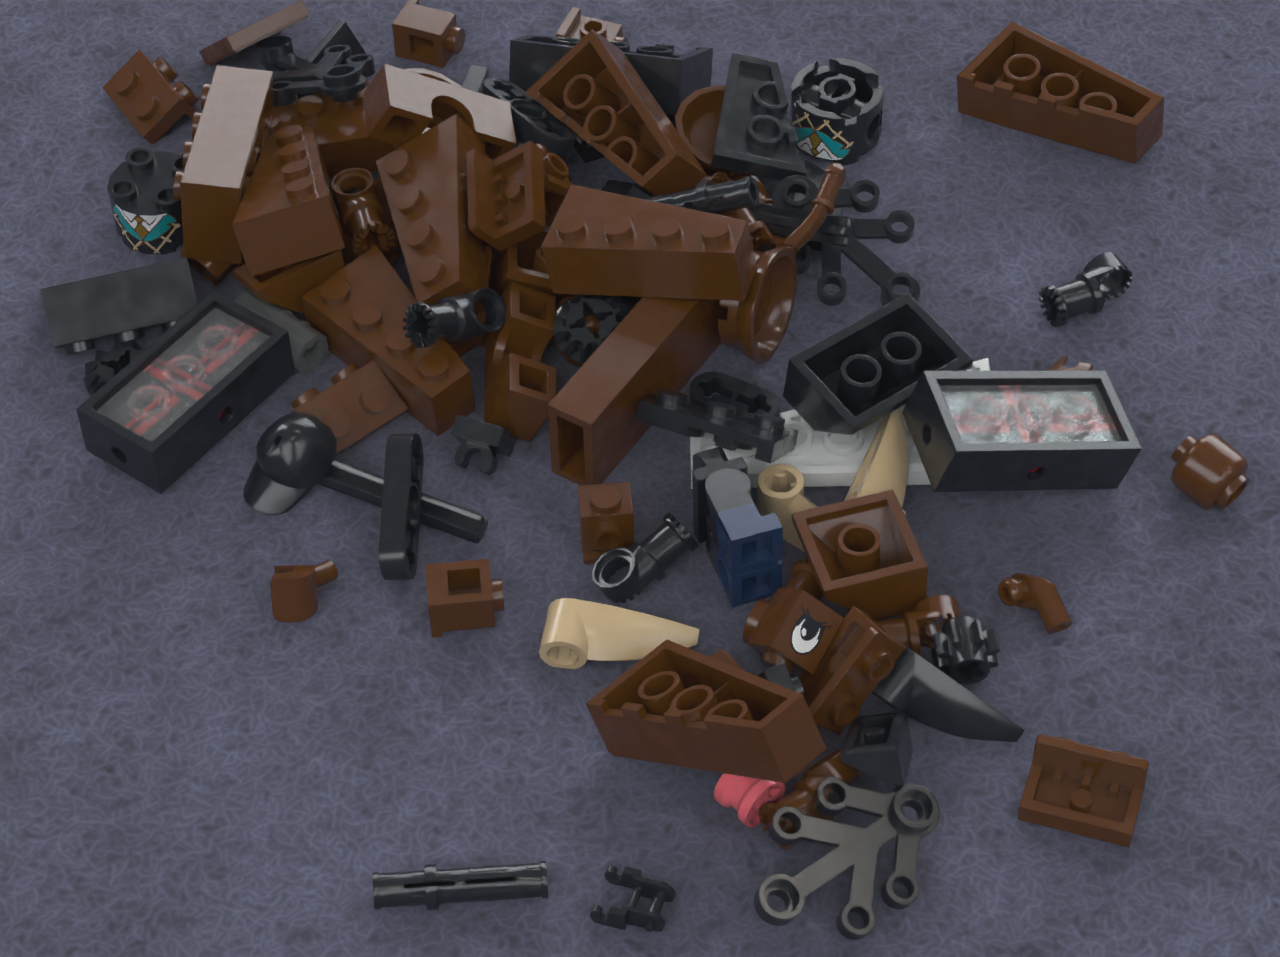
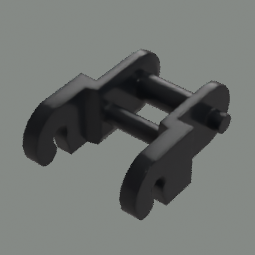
(620, 917)

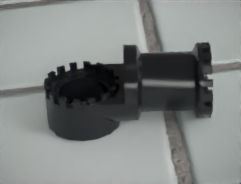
(1086, 291)
(453, 318)
(646, 560)

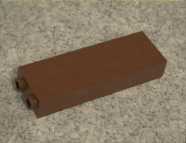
(649, 350)

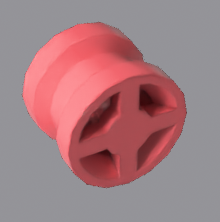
(747, 795)

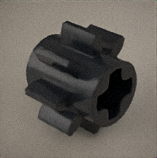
(965, 650)

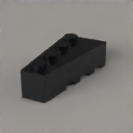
(664, 73)

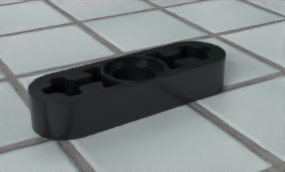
(531, 119)
(401, 506)

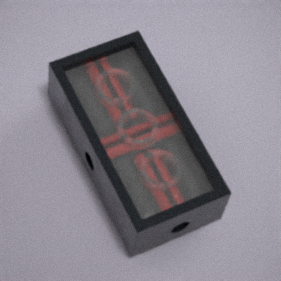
(186, 391)
(1020, 430)

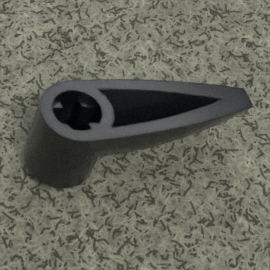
(942, 702)

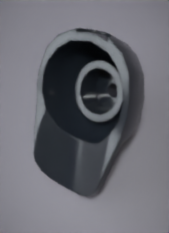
(294, 467)

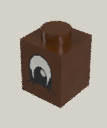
(795, 631)

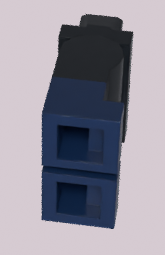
(739, 540)

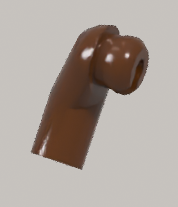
(1036, 594)

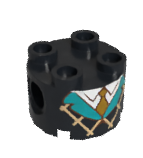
(837, 110)
(144, 201)

